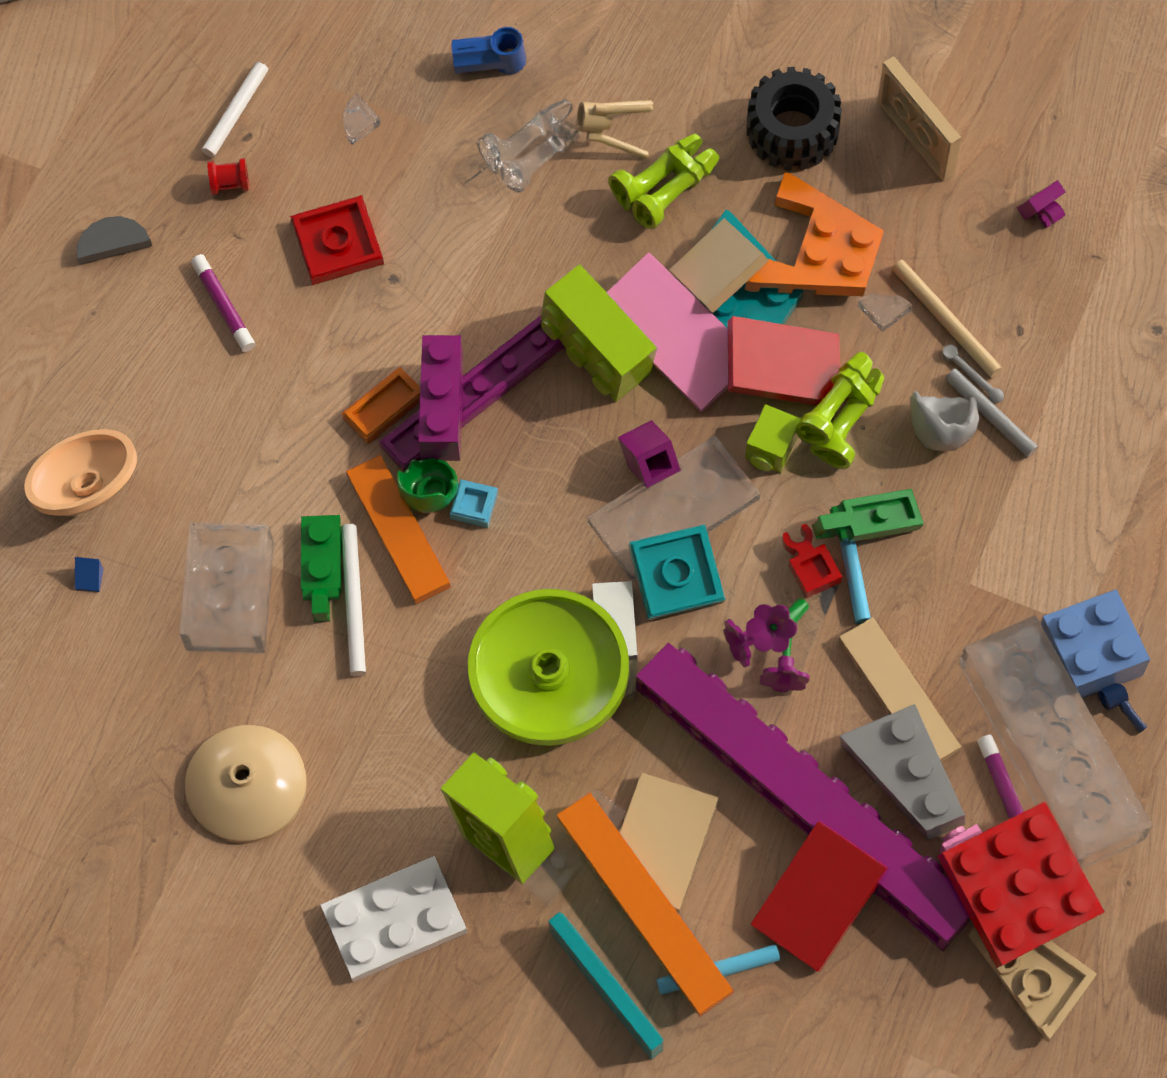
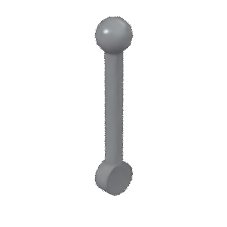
(950, 354)

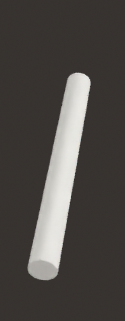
(353, 600)

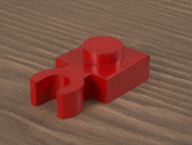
(812, 566)

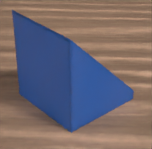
(88, 574)

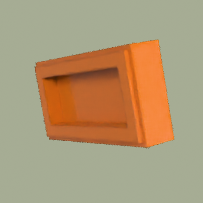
(383, 405)

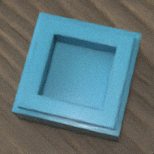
(474, 503)

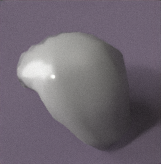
(944, 421)

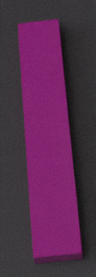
(481, 386)

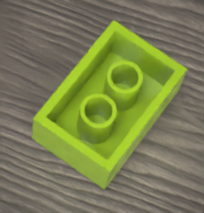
(597, 333)
(498, 816)

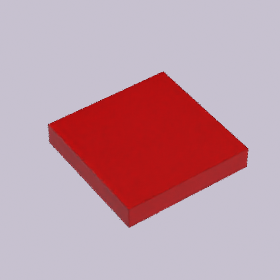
(337, 240)

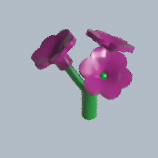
(769, 630)

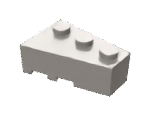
(908, 769)

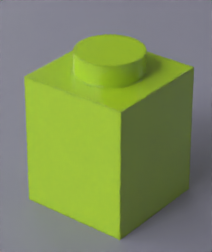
(772, 439)

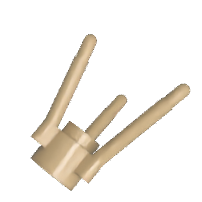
(598, 117)

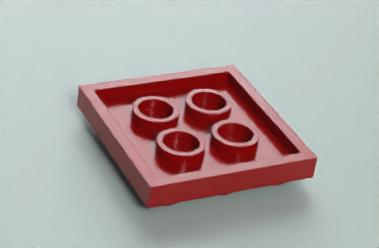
(1020, 884)

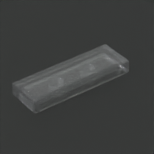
(566, 859)

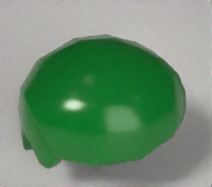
(428, 485)

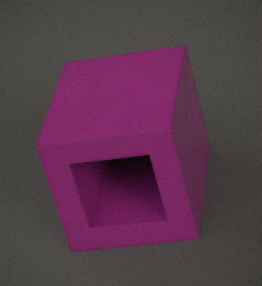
(649, 454)

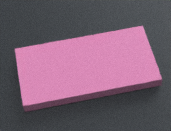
(686, 334)

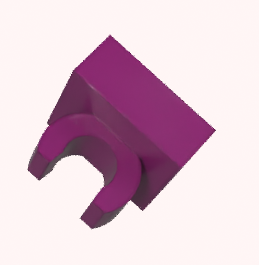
(1044, 205)

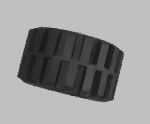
(798, 93)

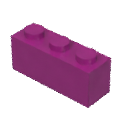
(441, 397)

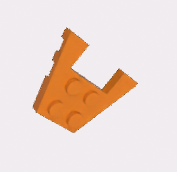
(835, 249)

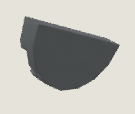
(111, 238)

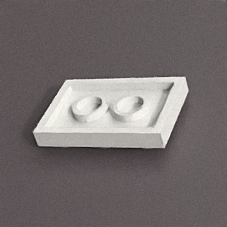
(394, 918)

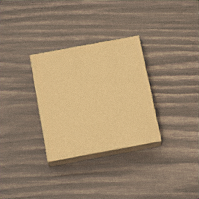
(718, 265)

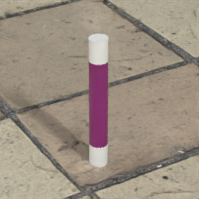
(223, 303)
(1000, 776)

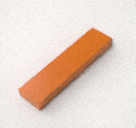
(398, 529)

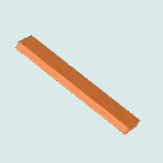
(645, 904)

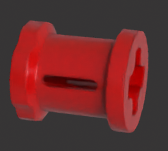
(228, 176)

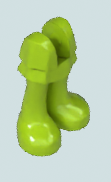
(678, 158)
(858, 386)

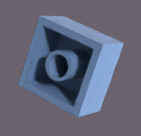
(1097, 643)

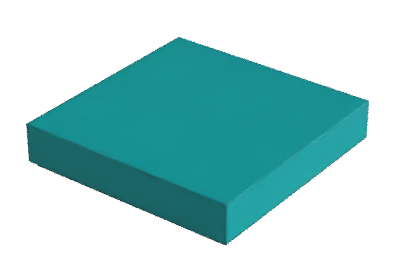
(676, 572)

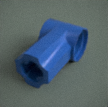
(488, 53)

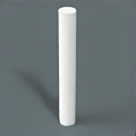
(234, 109)

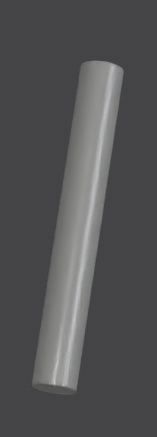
(992, 413)

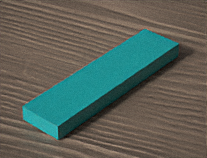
(606, 985)

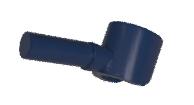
(1116, 695)

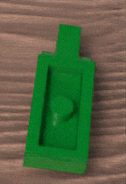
(870, 517)
(321, 562)

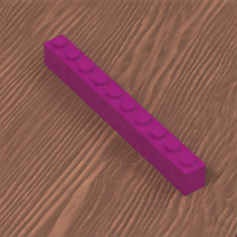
(799, 789)

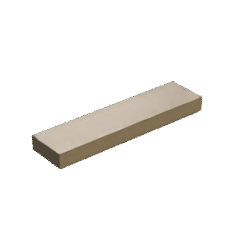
(894, 682)

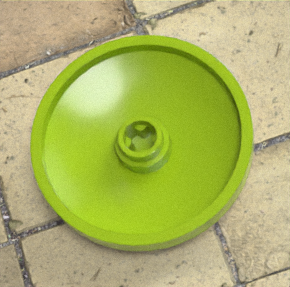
(548, 667)

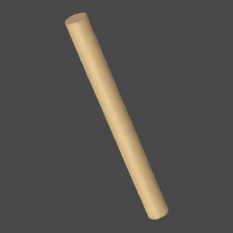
(947, 318)

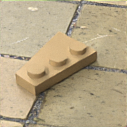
(1043, 983)

